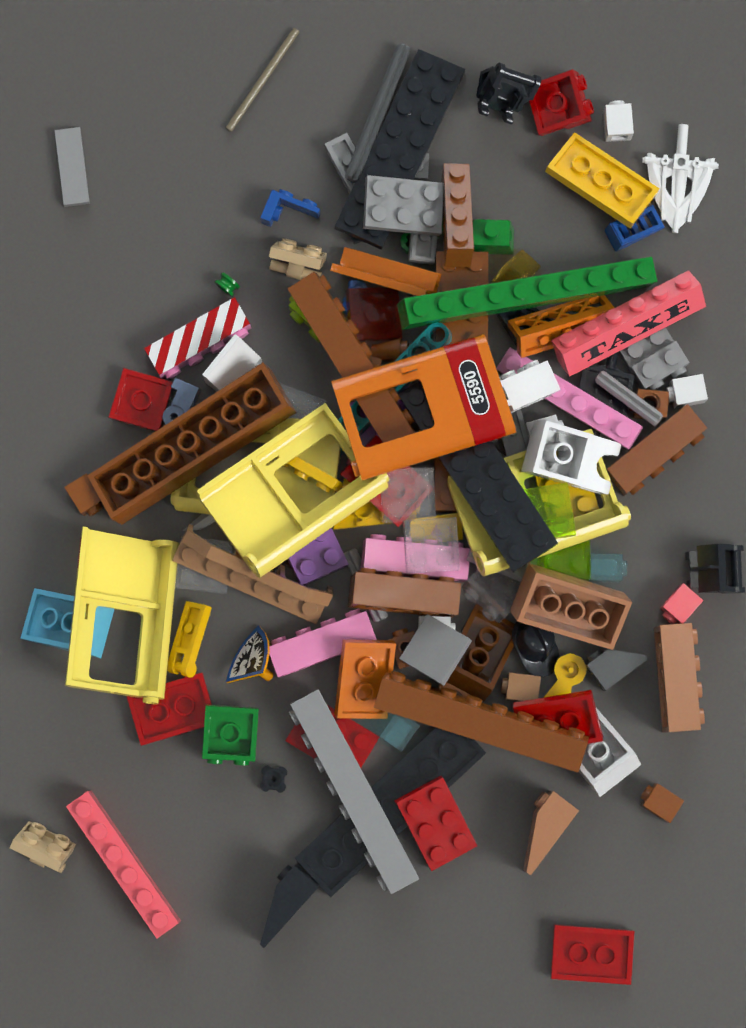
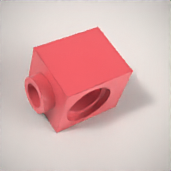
(680, 605)

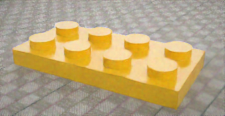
(602, 180)

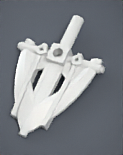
(678, 208)

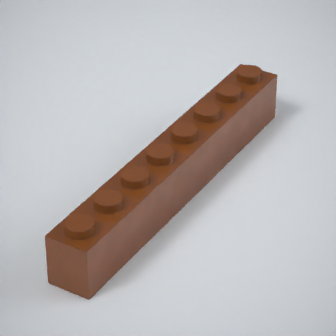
(349, 354)
(482, 721)

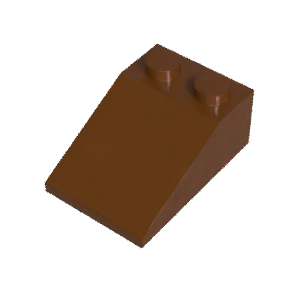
(485, 656)

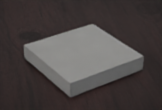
(435, 649)

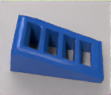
(620, 237)

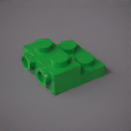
(230, 734)

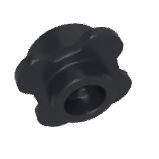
(268, 784)

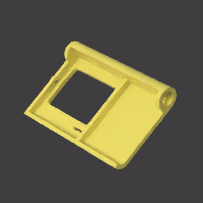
(259, 512)
(587, 526)

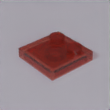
(374, 313)

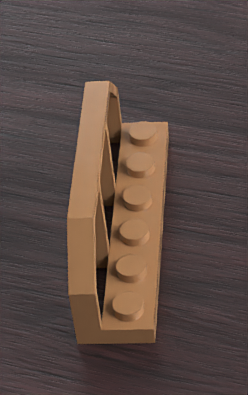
(233, 571)

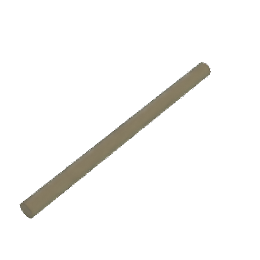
(263, 78)

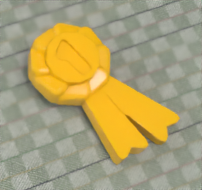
(569, 671)

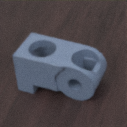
(183, 401)

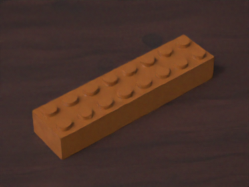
(191, 444)

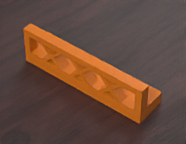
(387, 272)
(540, 335)

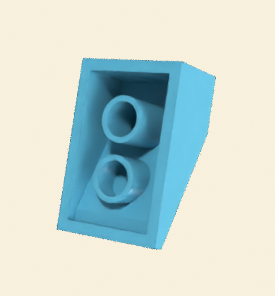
(51, 620)

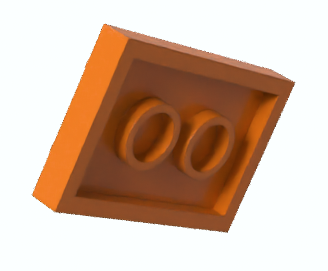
(360, 677)

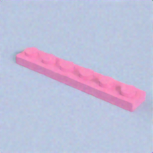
(582, 405)

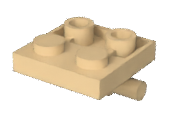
(297, 257)
(43, 846)

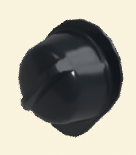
(535, 648)

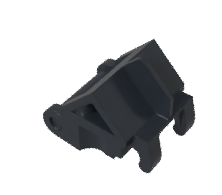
(505, 90)
(709, 568)

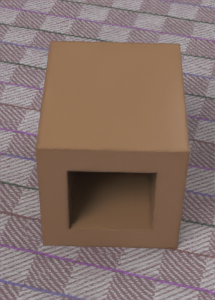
(520, 687)

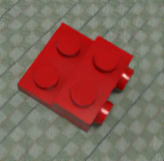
(561, 103)

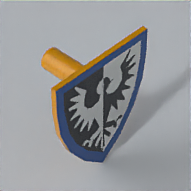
(251, 658)

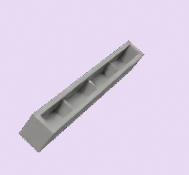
(354, 791)

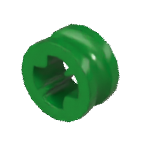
(227, 284)

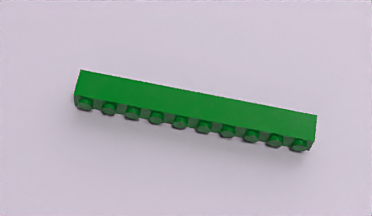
(526, 293)

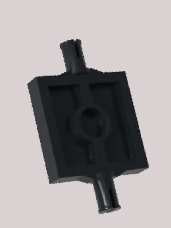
(589, 385)

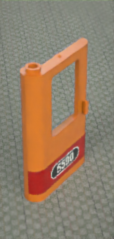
(461, 395)

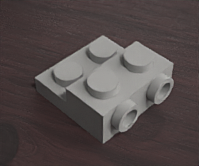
(655, 360)

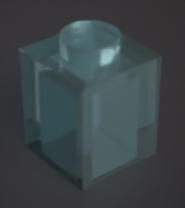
(607, 567)
(399, 731)

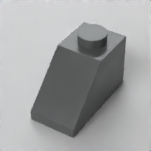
(612, 666)

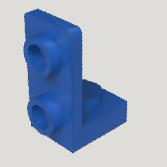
(273, 209)

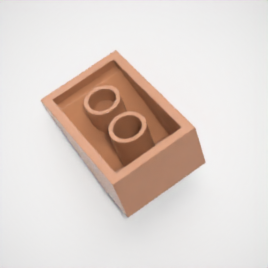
(547, 825)

